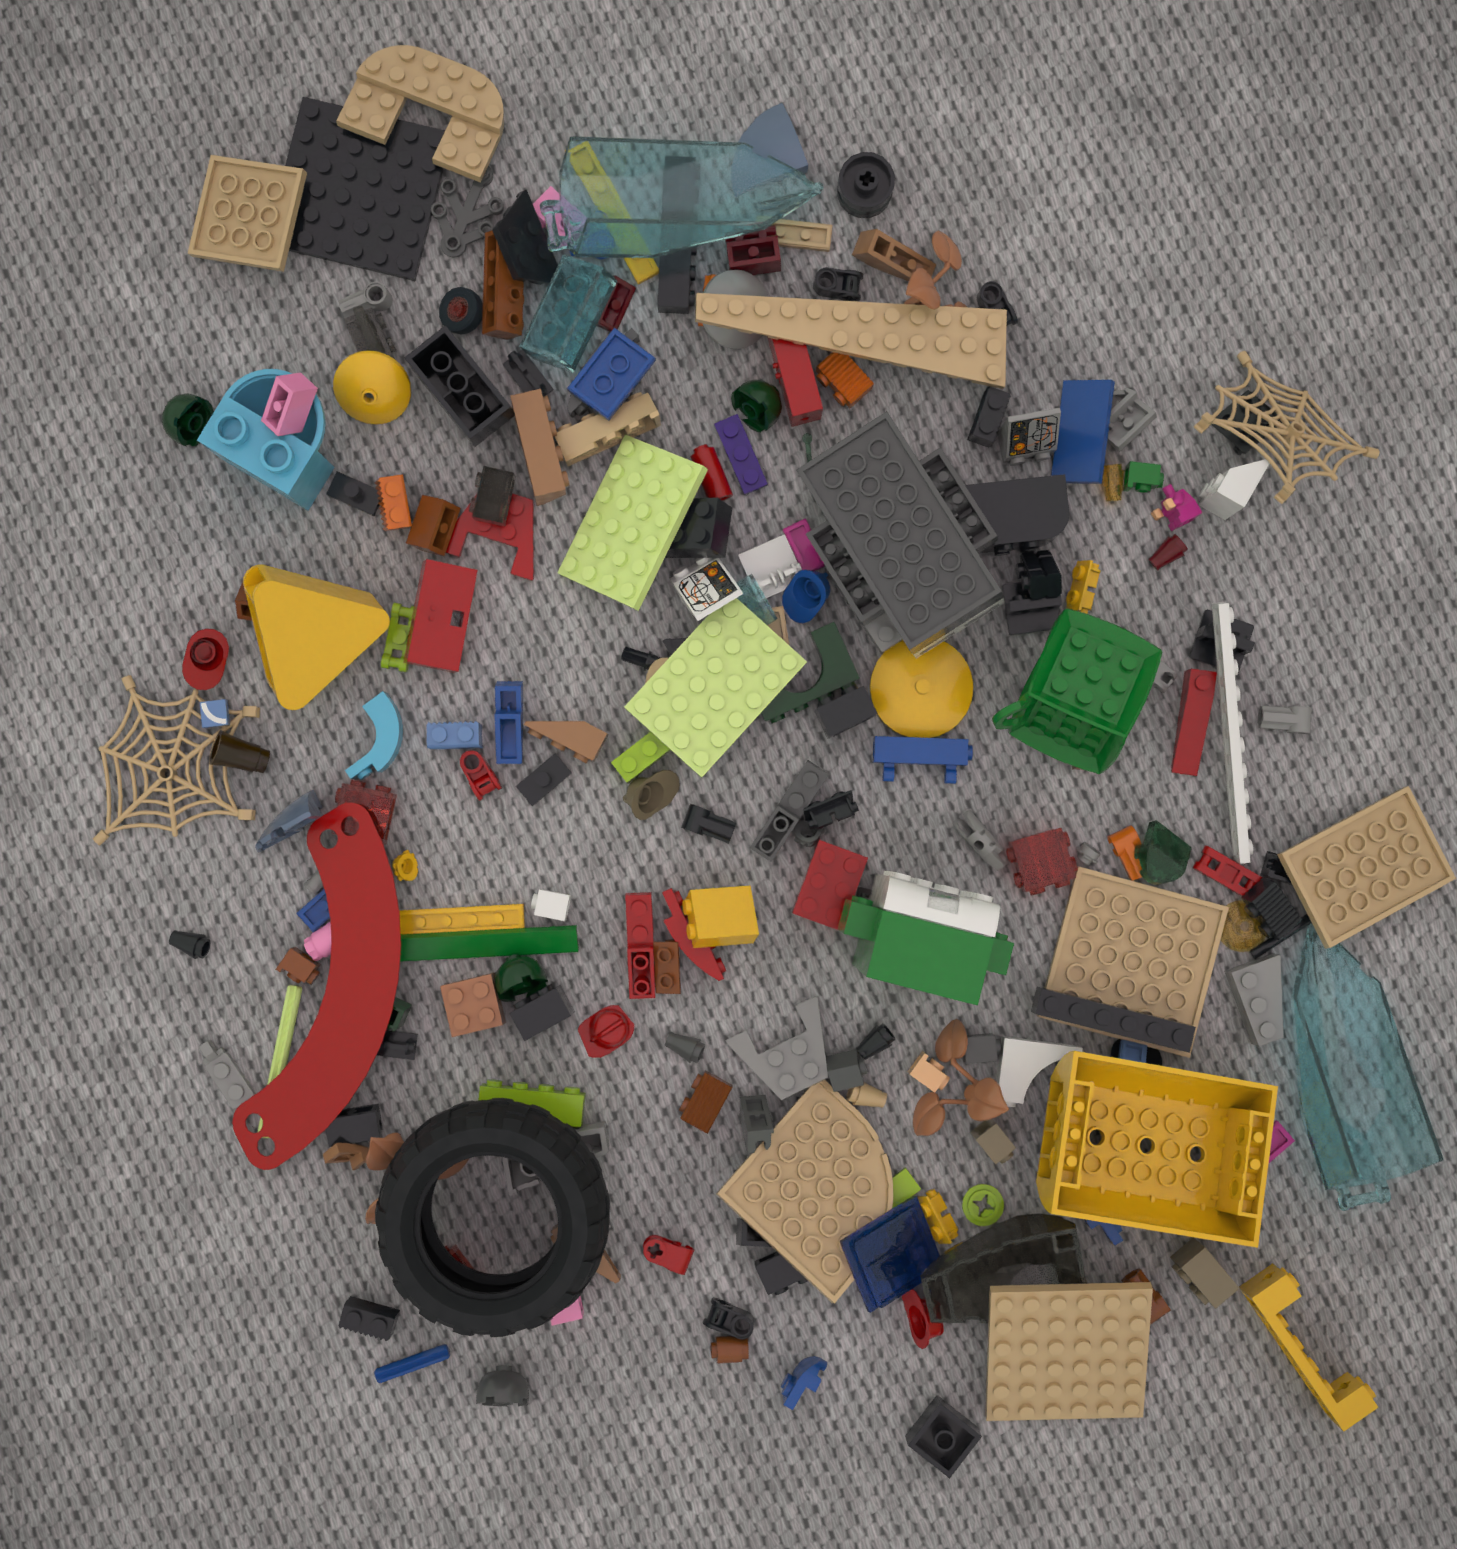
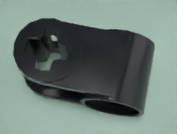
(840, 284)
(1000, 302)
(728, 1316)

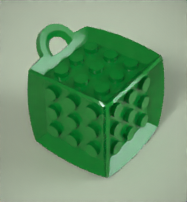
(1083, 692)

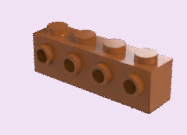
(501, 295)

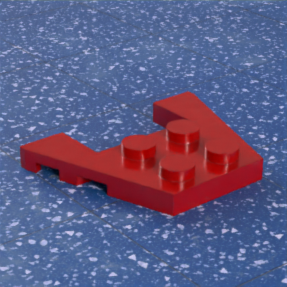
(516, 533)

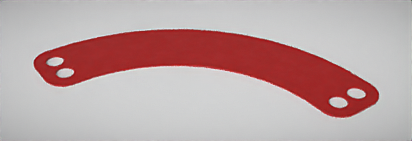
(356, 997)

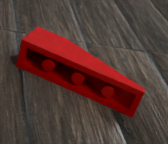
(1193, 720)

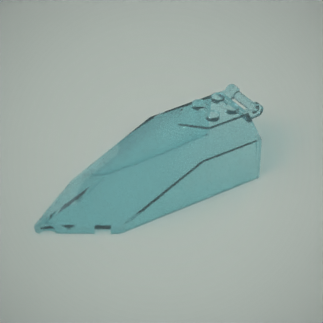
(666, 195)
(1354, 1078)

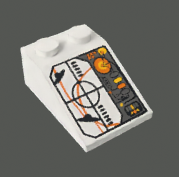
(705, 586)

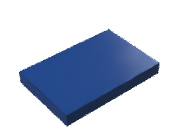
(611, 374)

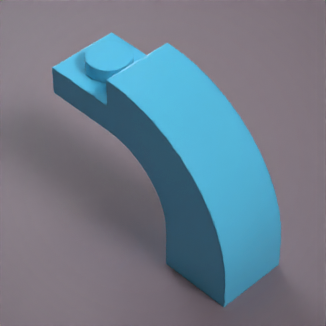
(388, 737)

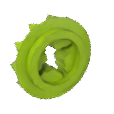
(988, 1215)

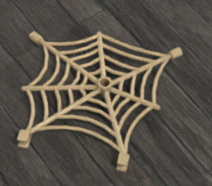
(1285, 432)
(242, 814)

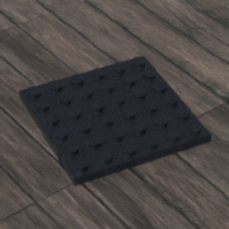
(361, 197)

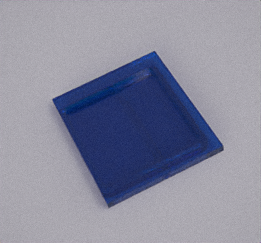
(890, 1254)

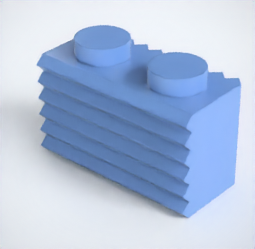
(454, 735)

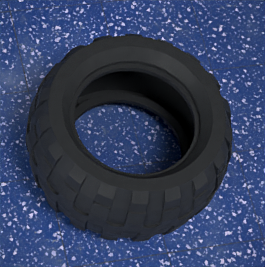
(447, 1288)

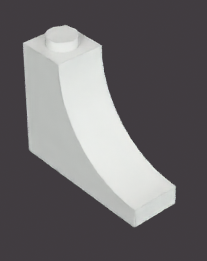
(1022, 1061)

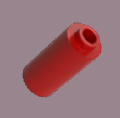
(715, 482)

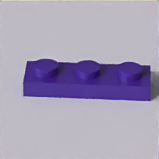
(740, 454)

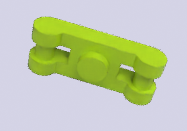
(397, 638)

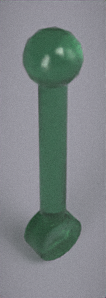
(807, 439)

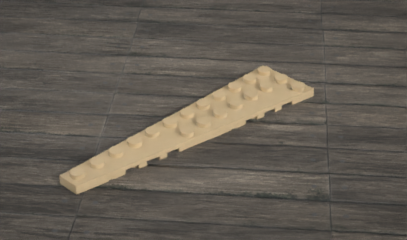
(940, 341)

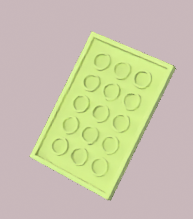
(632, 521)
(715, 685)

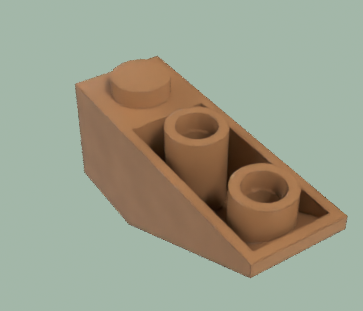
(575, 735)

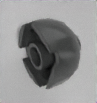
(502, 1388)

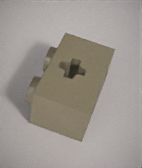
(993, 1141)

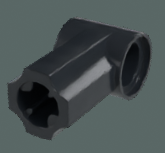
(703, 822)

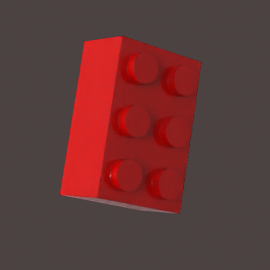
(828, 882)

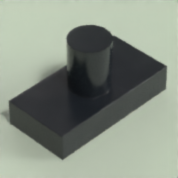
(354, 493)
(543, 779)

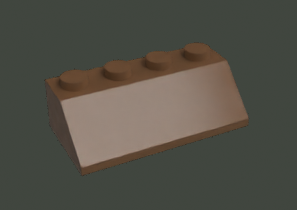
(538, 446)

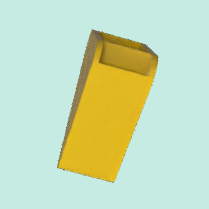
(308, 629)

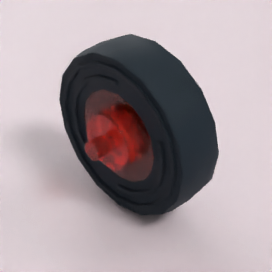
(461, 310)

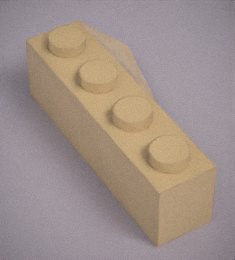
(599, 434)

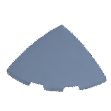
(775, 136)
(291, 820)

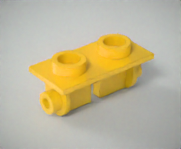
(1084, 575)
(942, 1227)

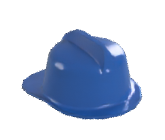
(806, 595)

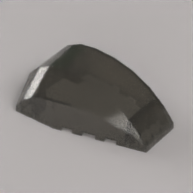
(1013, 1252)

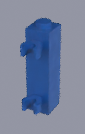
(921, 752)

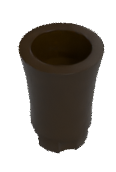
(238, 754)

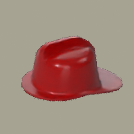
(205, 659)
(605, 1031)
(919, 1320)

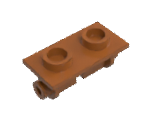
(667, 967)

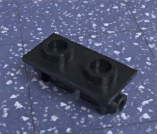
(526, 373)
(819, 812)
(398, 1045)

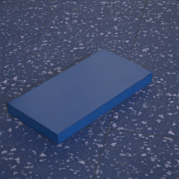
(1083, 430)

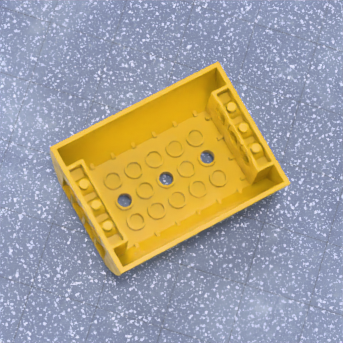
(1163, 1188)

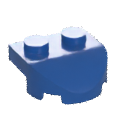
(803, 1376)

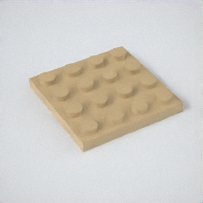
(247, 213)

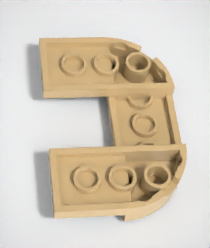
(453, 88)

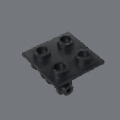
(1241, 445)

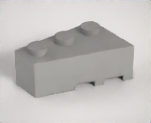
(1259, 997)

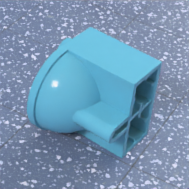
(282, 463)

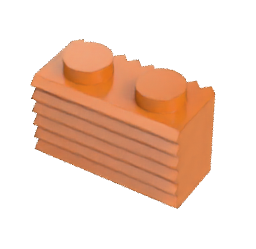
(843, 378)
(393, 502)

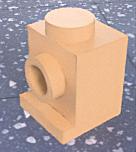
(929, 1072)

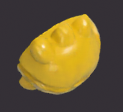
(405, 866)

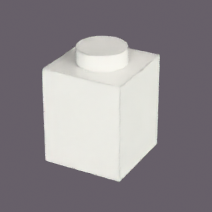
(551, 904)

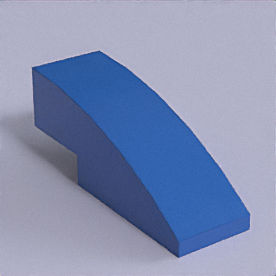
(509, 722)

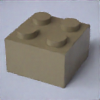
(1207, 1276)

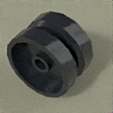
(868, 170)

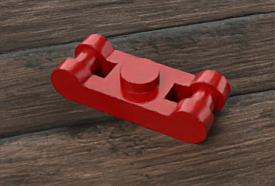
(1226, 872)

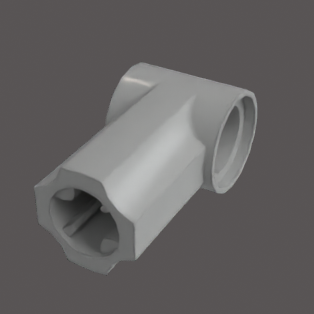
(365, 299)
(1289, 719)

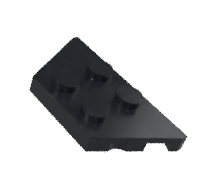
(525, 243)

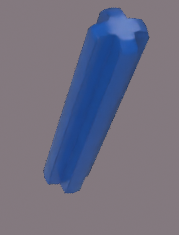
(412, 1363)

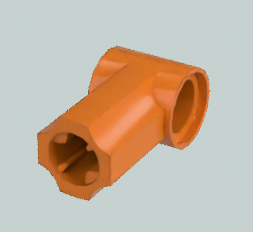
(1124, 847)

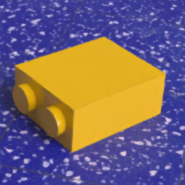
(721, 916)

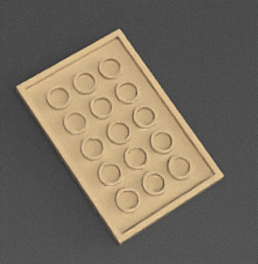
(1366, 867)

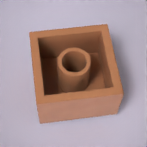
(472, 1005)

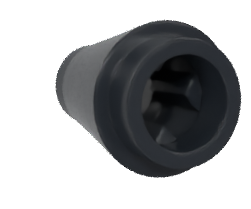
(190, 943)
(876, 1041)

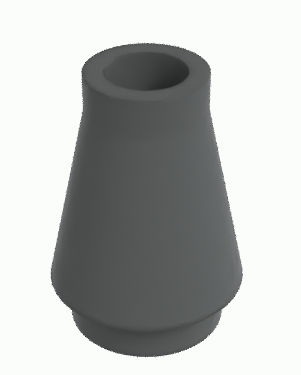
(686, 1047)

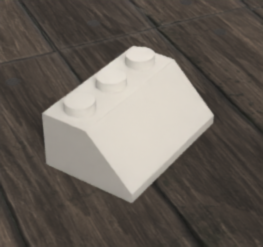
(1232, 489)

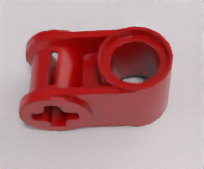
(480, 775)
(672, 1254)

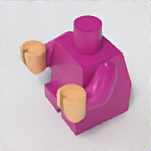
(1177, 507)

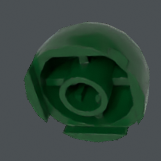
(759, 403)
(186, 418)
(518, 977)

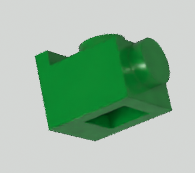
(1142, 477)

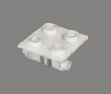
(771, 565)

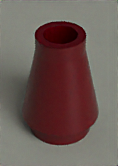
(1168, 551)

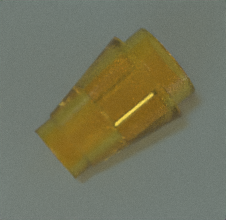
(1113, 482)

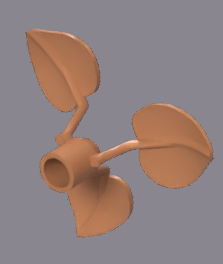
(921, 284)
(982, 1098)
(381, 1154)

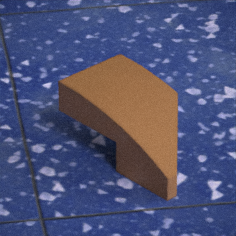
(346, 1152)

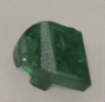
(1162, 855)

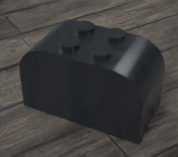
(460, 386)
(1023, 511)

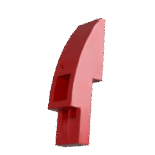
(677, 927)
(640, 945)

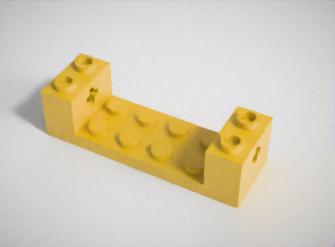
(1344, 1399)

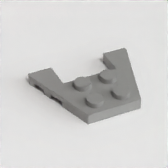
(792, 1064)

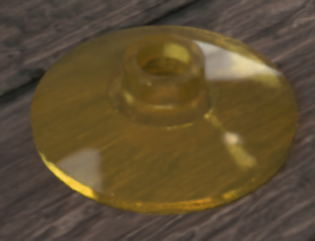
(1232, 934)

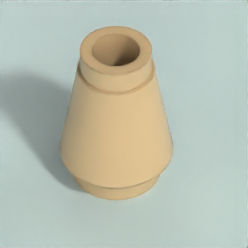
(866, 1096)

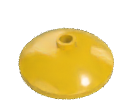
(373, 374)

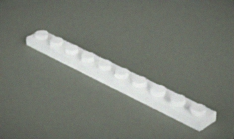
(1231, 721)

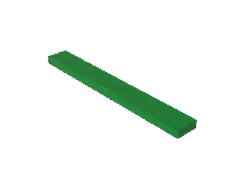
(489, 943)

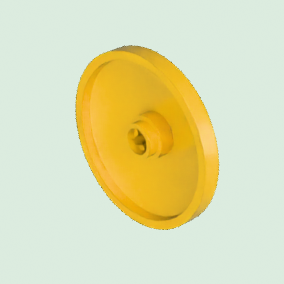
(921, 694)

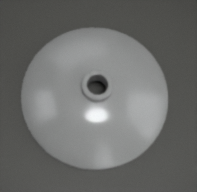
(734, 283)

